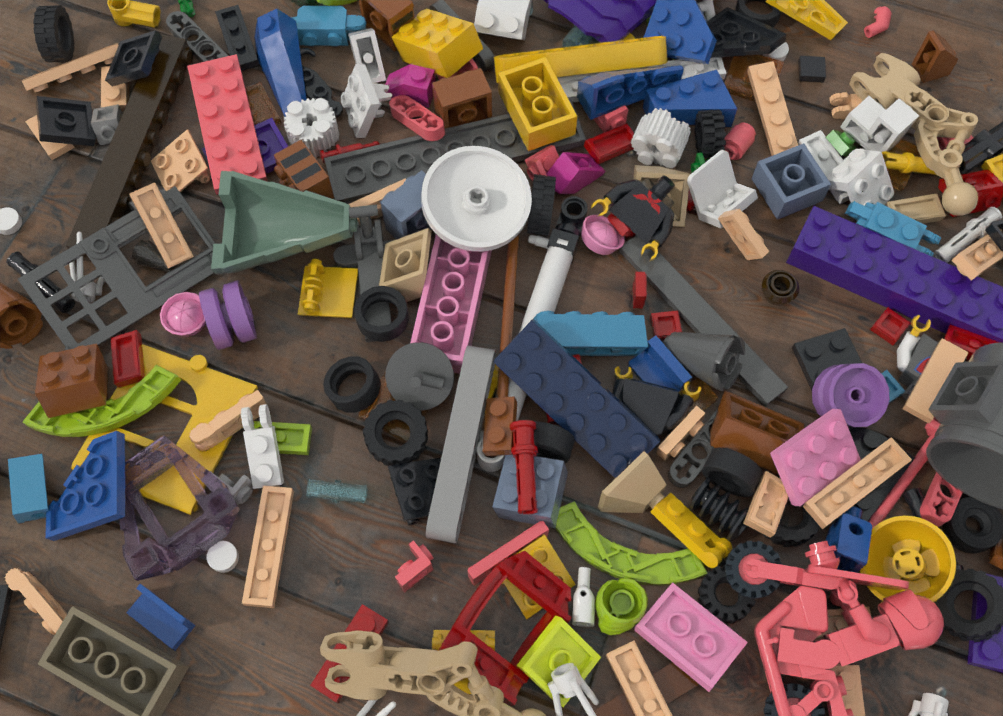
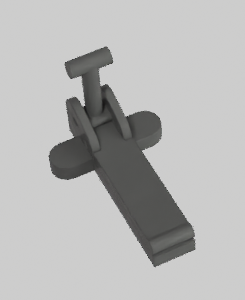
(368, 258)

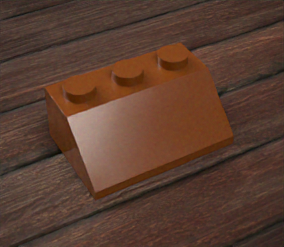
(751, 429)

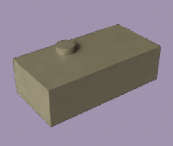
(113, 664)

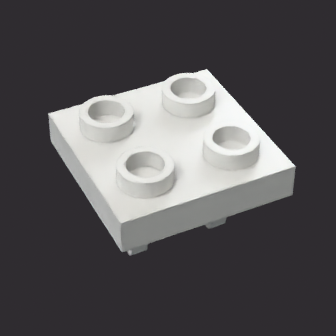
(363, 100)

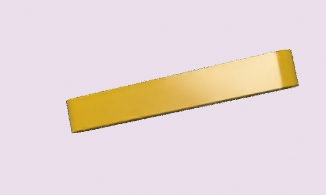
(592, 57)

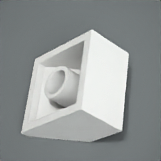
(503, 18)

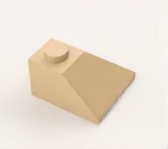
(678, 194)
(406, 264)
(634, 488)

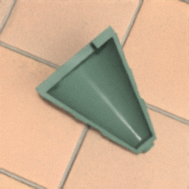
(274, 222)

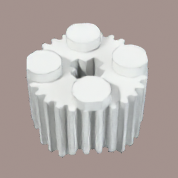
(313, 124)
(660, 139)

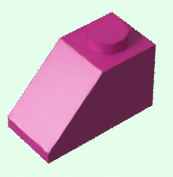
(412, 82)
(574, 172)

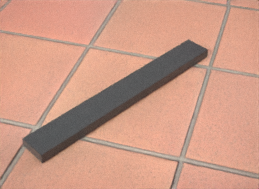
(701, 316)

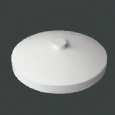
(476, 198)

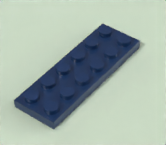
(575, 399)

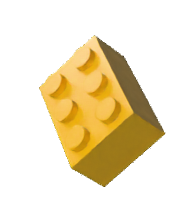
(437, 42)
(537, 103)

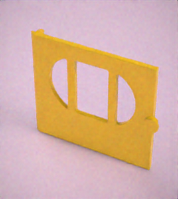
(214, 394)

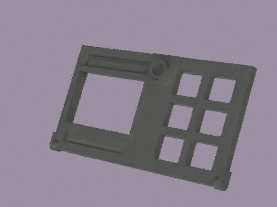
(126, 286)

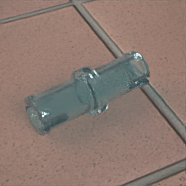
(336, 491)

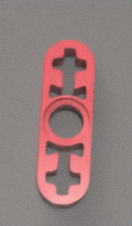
(419, 126)
(934, 497)

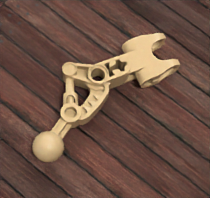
(933, 122)
(414, 671)

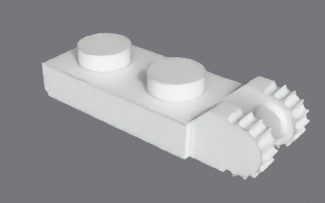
(262, 449)

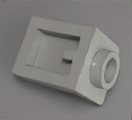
(105, 122)
(241, 490)

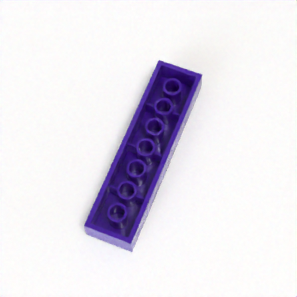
(897, 276)

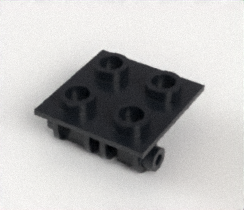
(415, 487)

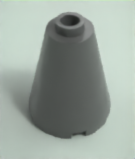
(708, 356)

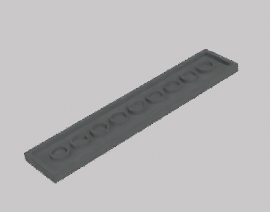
(378, 166)

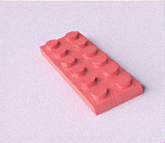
(226, 119)

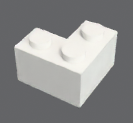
(879, 128)

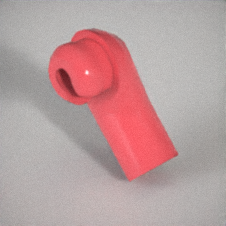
(882, 22)

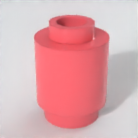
(739, 140)

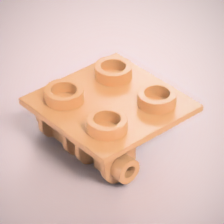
(181, 163)

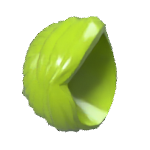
(623, 599)

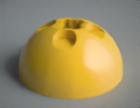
(894, 552)

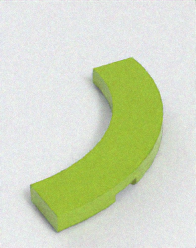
(114, 414)
(621, 561)

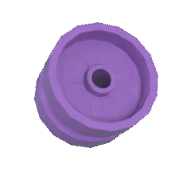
(223, 317)
(854, 389)

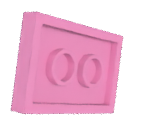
(815, 457)
(690, 636)

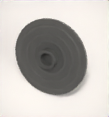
(420, 375)

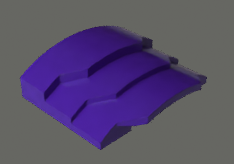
(604, 18)

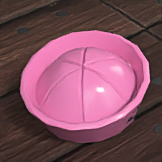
(601, 235)
(183, 314)

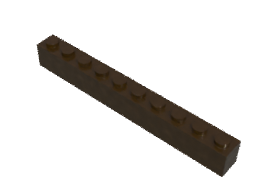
(134, 140)

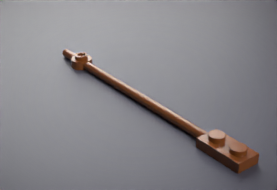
(503, 409)

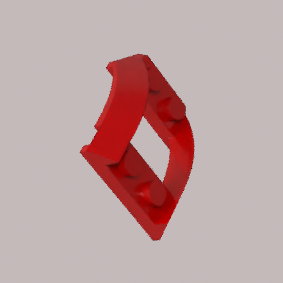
(537, 584)

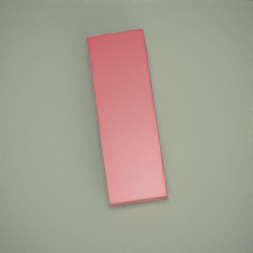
(482, 568)

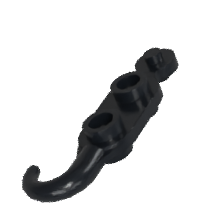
(316, 87)

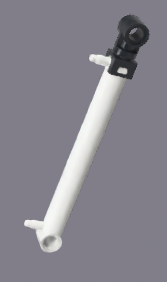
(560, 255)

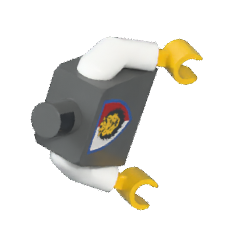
(913, 355)

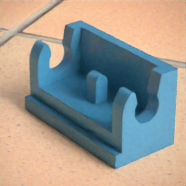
(28, 488)

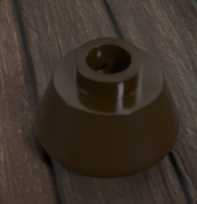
(780, 287)

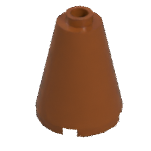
(18, 318)

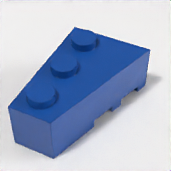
(691, 95)

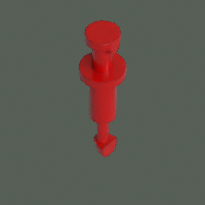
(339, 150)

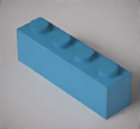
(596, 332)

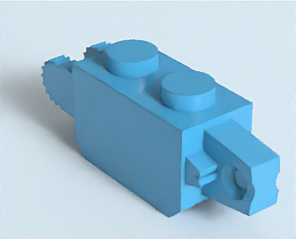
(326, 25)
(892, 225)

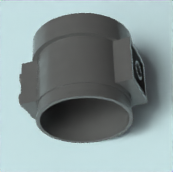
(970, 436)

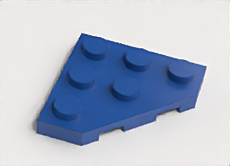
(685, 30)
(92, 490)

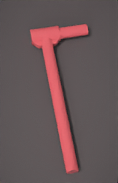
(905, 480)

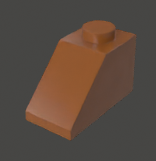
(934, 58)

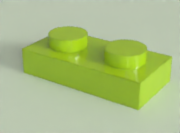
(291, 437)

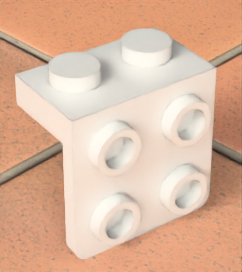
(863, 177)
(716, 189)

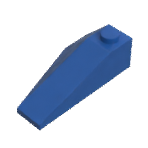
(280, 57)
(615, 89)

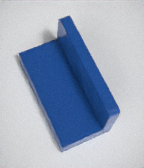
(659, 366)
(160, 618)

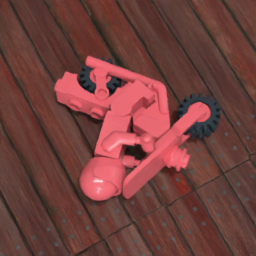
(789, 629)

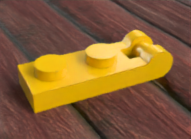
(692, 531)

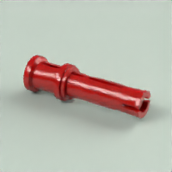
(524, 454)

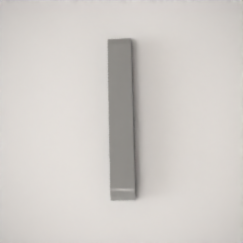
(461, 445)

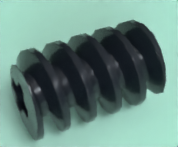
(720, 509)

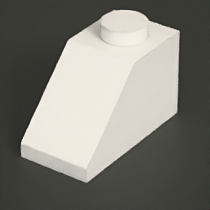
(367, 52)

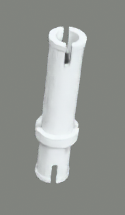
(974, 230)

